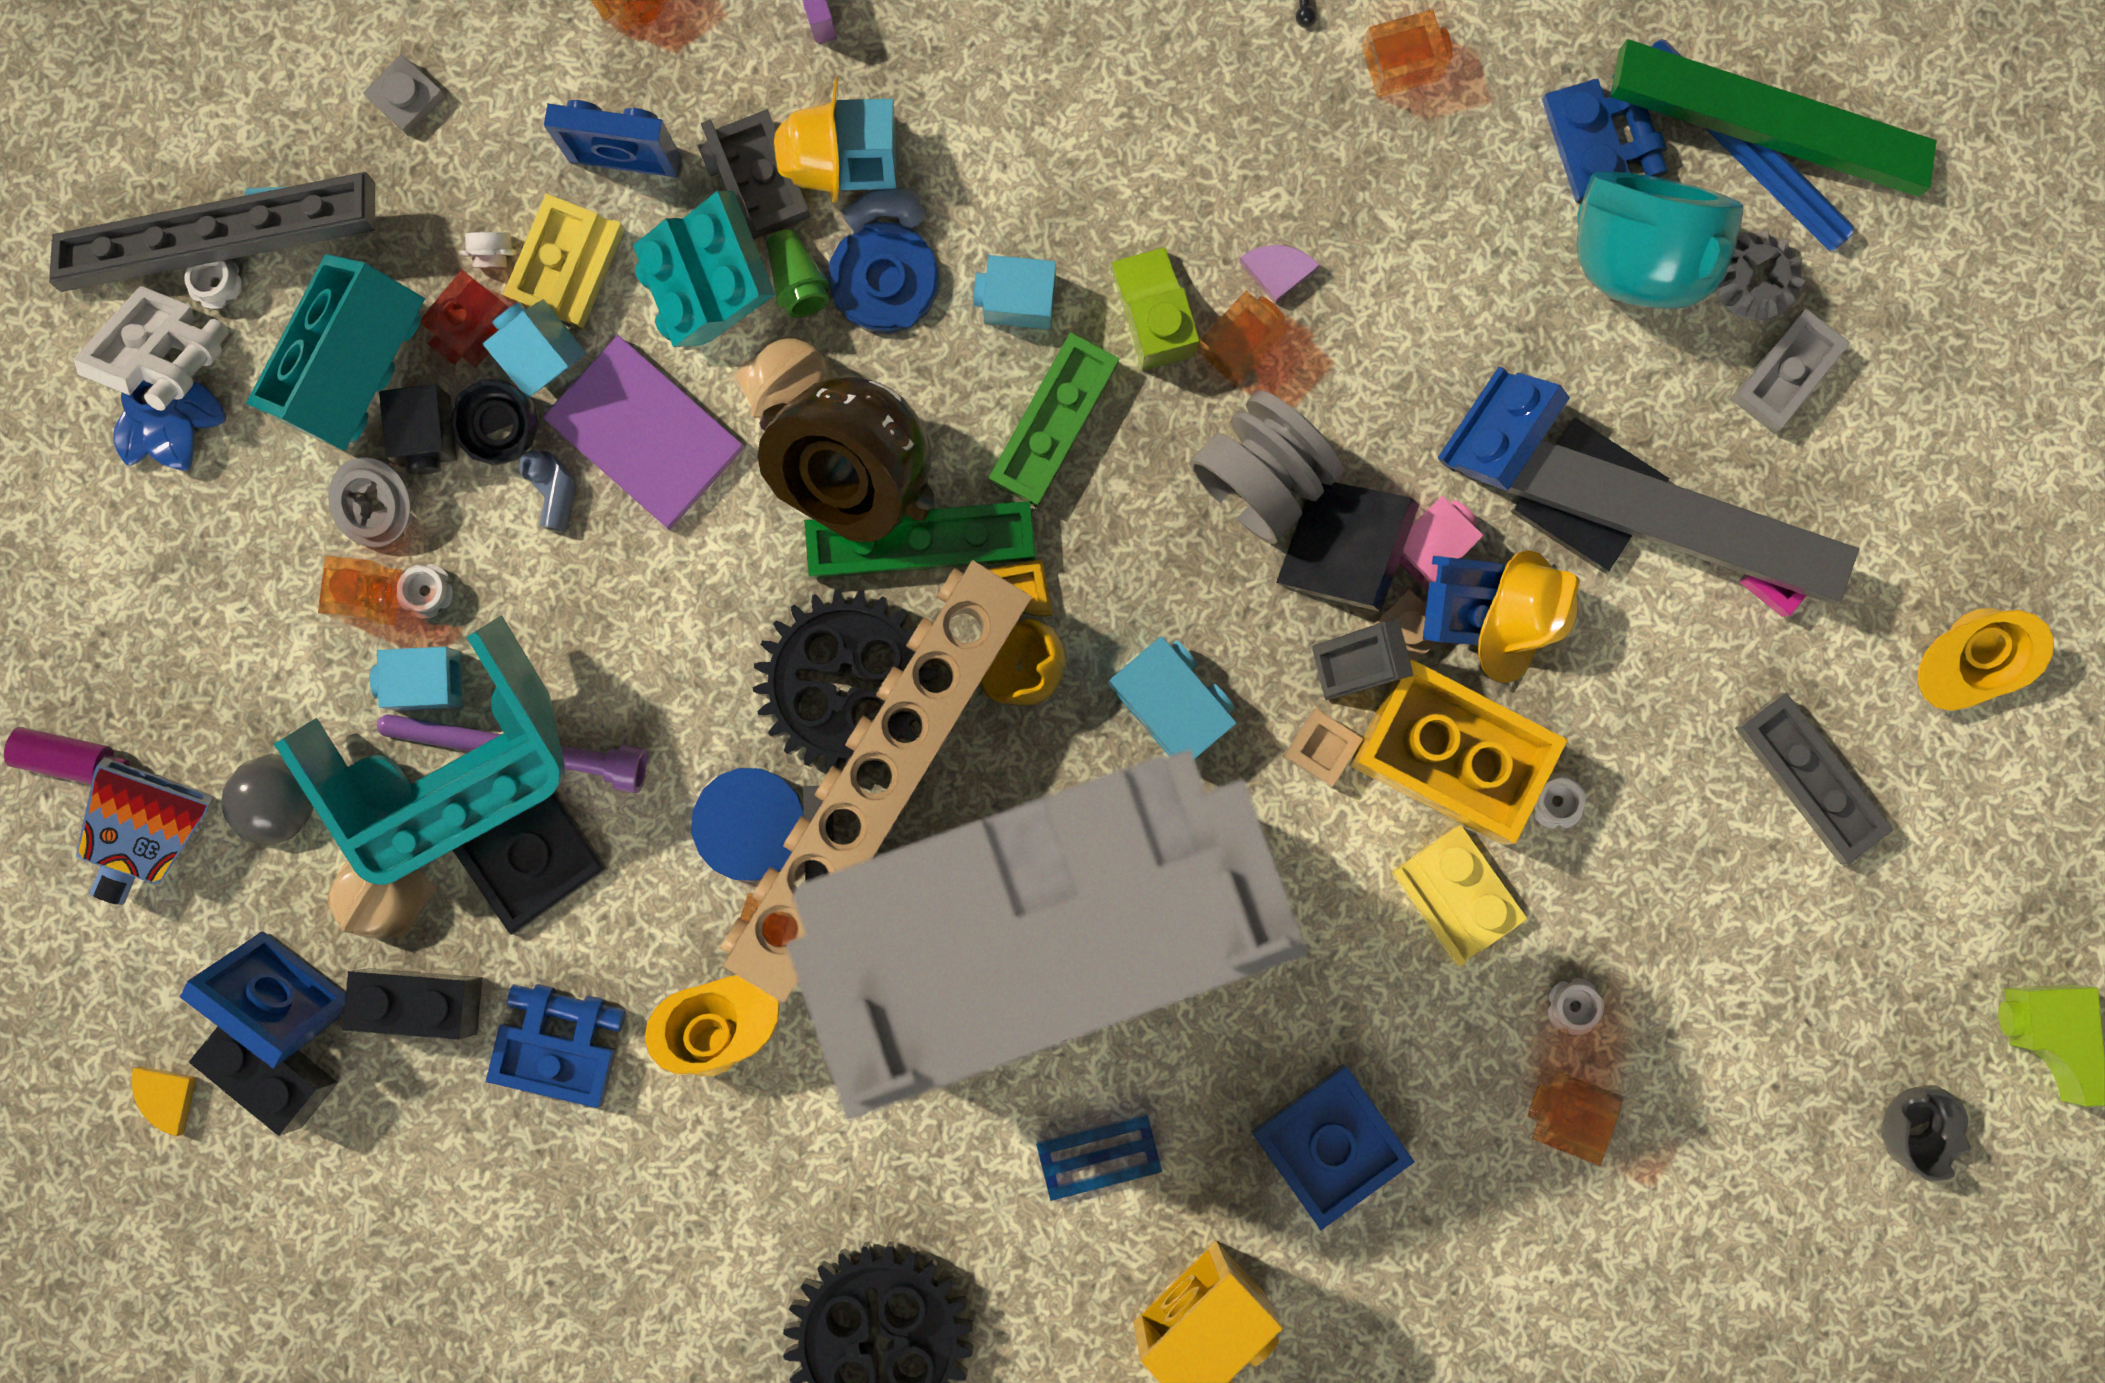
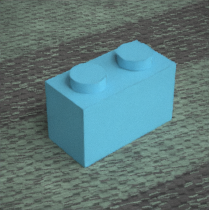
(1172, 699)

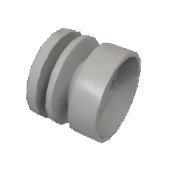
(1276, 456)

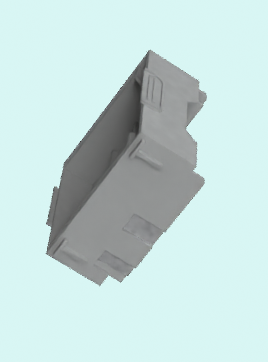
(1036, 929)

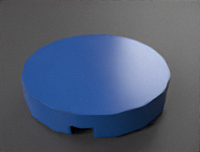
(888, 299)
(745, 822)

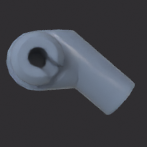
(897, 202)
(554, 484)

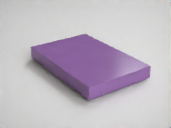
(643, 432)

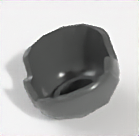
(265, 801)
(1936, 1148)

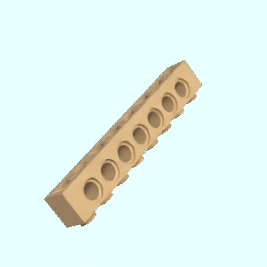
(997, 609)

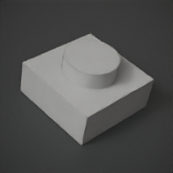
(404, 94)

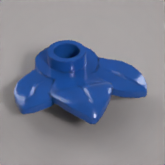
(165, 433)

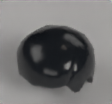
(488, 408)

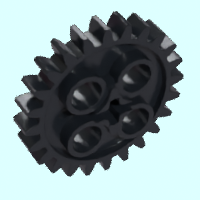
(856, 631)
(930, 1333)

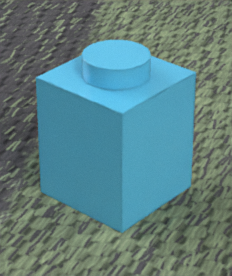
(866, 144)
(1016, 292)
(533, 346)
(417, 679)

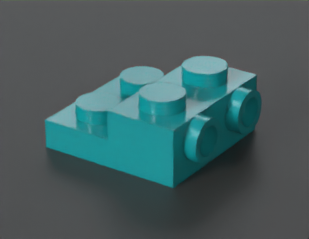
(702, 271)

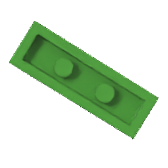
(1054, 420)

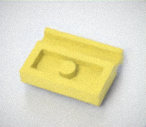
(564, 260)
(1459, 895)

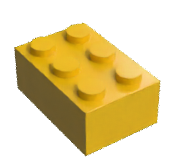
(1459, 753)
(1207, 1323)

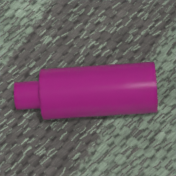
(55, 754)

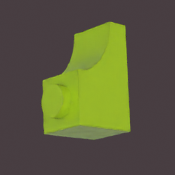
(1155, 309)
(2064, 1031)

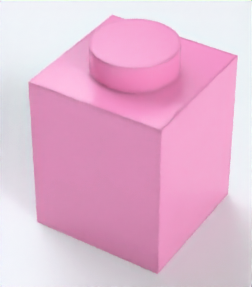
(1441, 531)

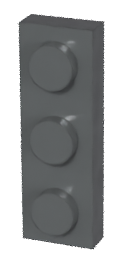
(1814, 778)

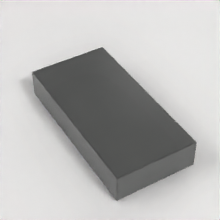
(1362, 659)

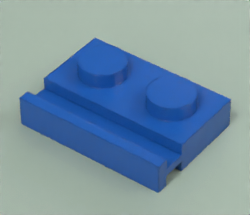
(1504, 428)
(1460, 599)

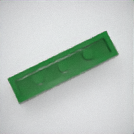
(941, 541)

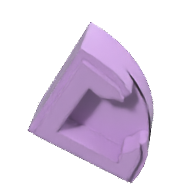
(1278, 269)

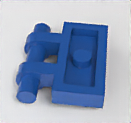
(1588, 139)
(551, 1063)

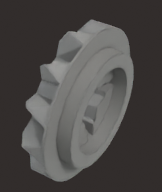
(1766, 299)
(353, 511)

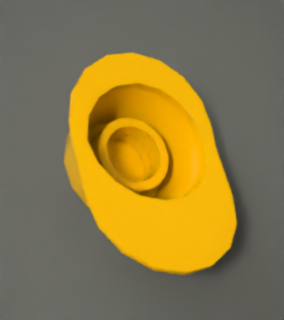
(809, 148)
(1527, 613)
(1984, 658)
(711, 1026)

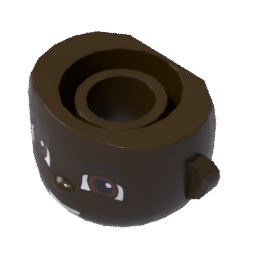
(848, 457)

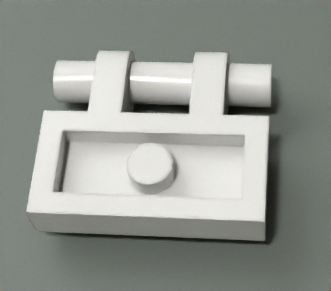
(139, 337)

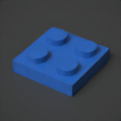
(613, 140)
(265, 998)
(1332, 1146)

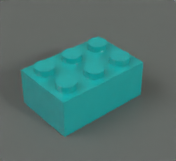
(337, 351)

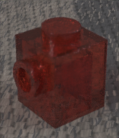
(463, 320)

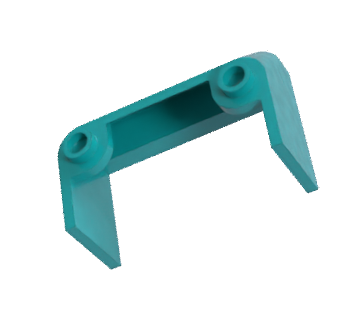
(400, 826)

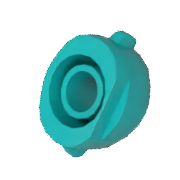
(1655, 239)

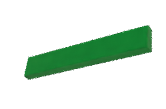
(1773, 118)

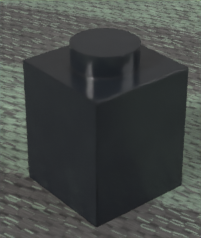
(418, 428)

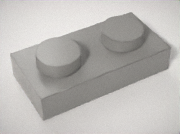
(1790, 370)

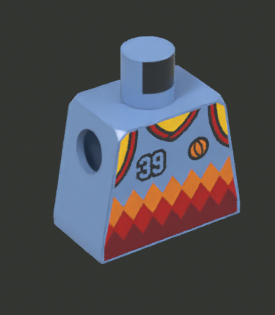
(135, 827)

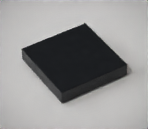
(1586, 539)
(1348, 545)
(530, 862)

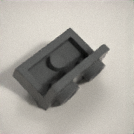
(748, 166)

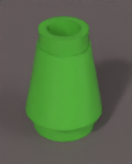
(796, 276)

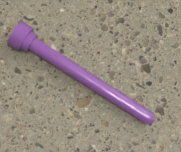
(620, 766)

